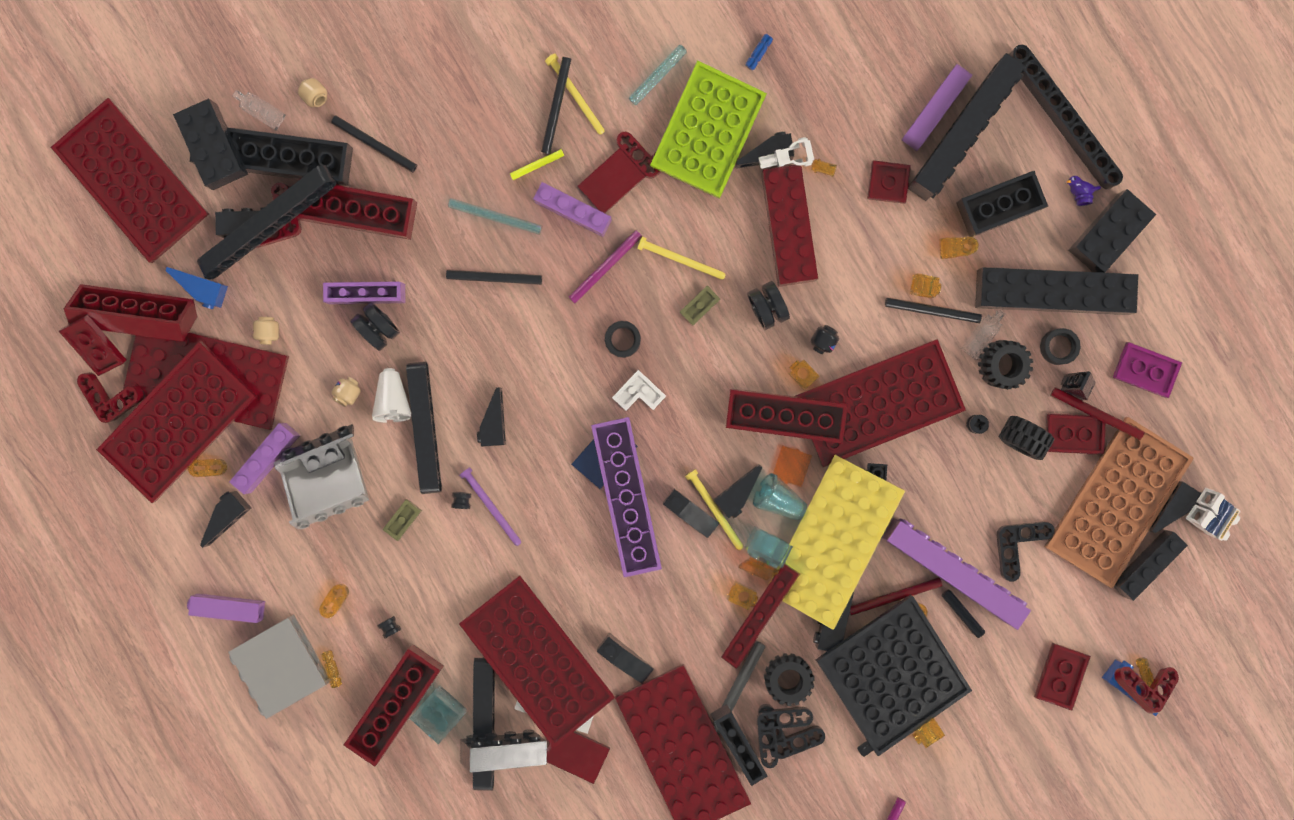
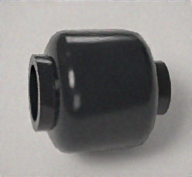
(825, 339)

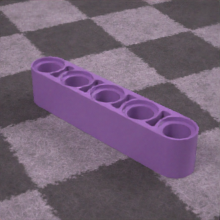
(936, 107)

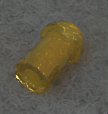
(823, 167)

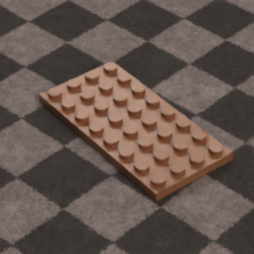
(1118, 503)

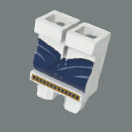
(1215, 516)

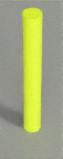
(537, 164)

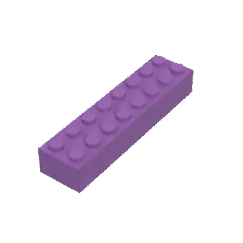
(626, 497)
(957, 574)

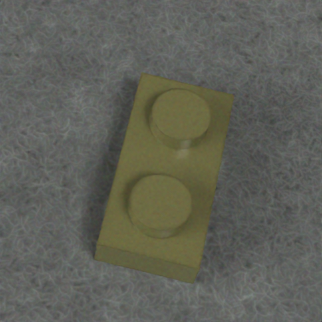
(699, 305)
(402, 520)

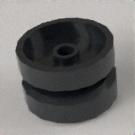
(768, 305)
(374, 328)

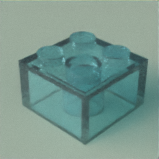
(768, 547)
(438, 714)

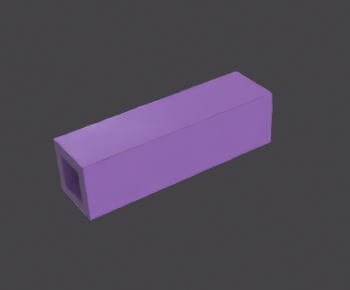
(226, 608)

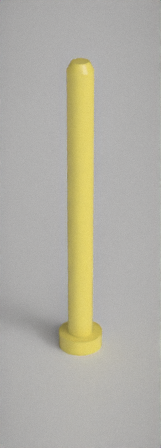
(552, 60)
(679, 258)
(713, 507)

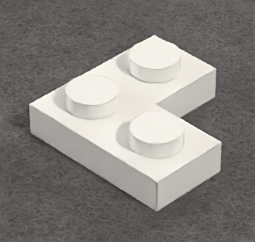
(638, 387)

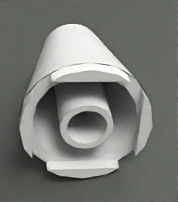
(390, 398)

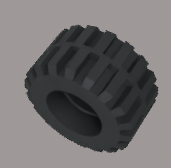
(1020, 364)
(1026, 437)
(795, 694)

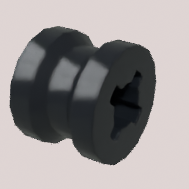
(973, 425)
(461, 500)
(389, 627)

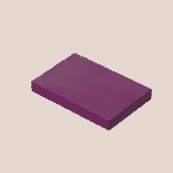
(1147, 370)

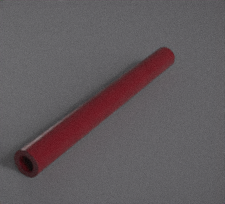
(1097, 413)
(895, 596)

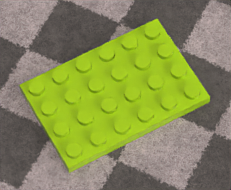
(708, 129)

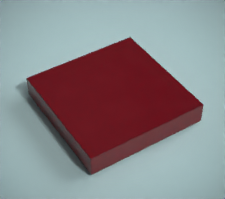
(889, 182)

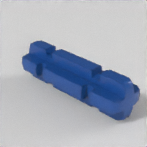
(759, 51)

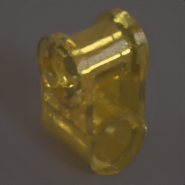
(954, 247)

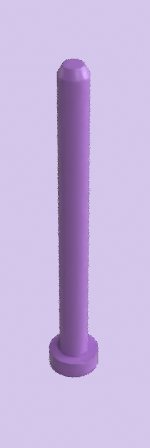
(490, 506)

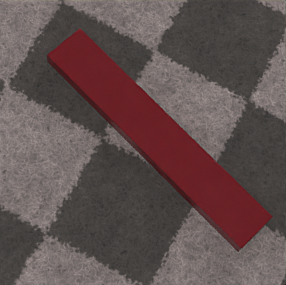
(760, 615)

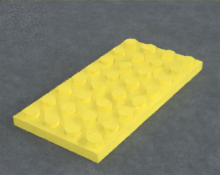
(838, 539)

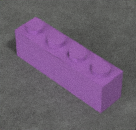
(572, 209)
(363, 292)
(263, 458)

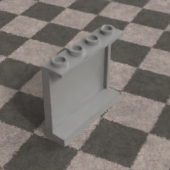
(324, 491)
(279, 667)

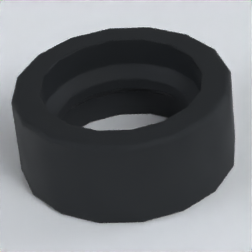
(608, 337)
(1075, 346)

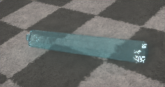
(657, 74)

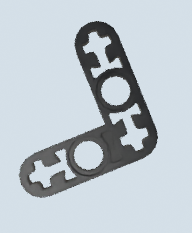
(1015, 538)
(770, 728)
(782, 740)

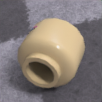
(312, 92)
(266, 330)
(346, 391)

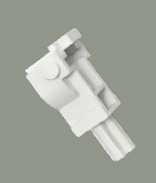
(782, 158)

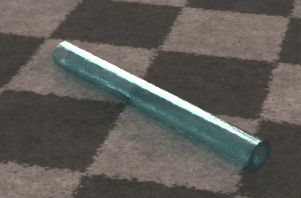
(494, 216)

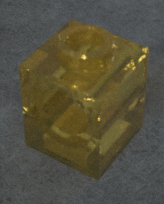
(925, 286)
(811, 374)
(736, 589)
(928, 733)

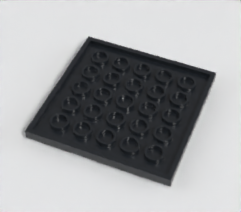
(894, 675)

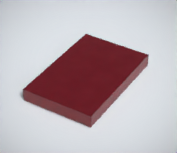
(611, 181)
(92, 345)
(1076, 434)
(1062, 676)
(579, 756)

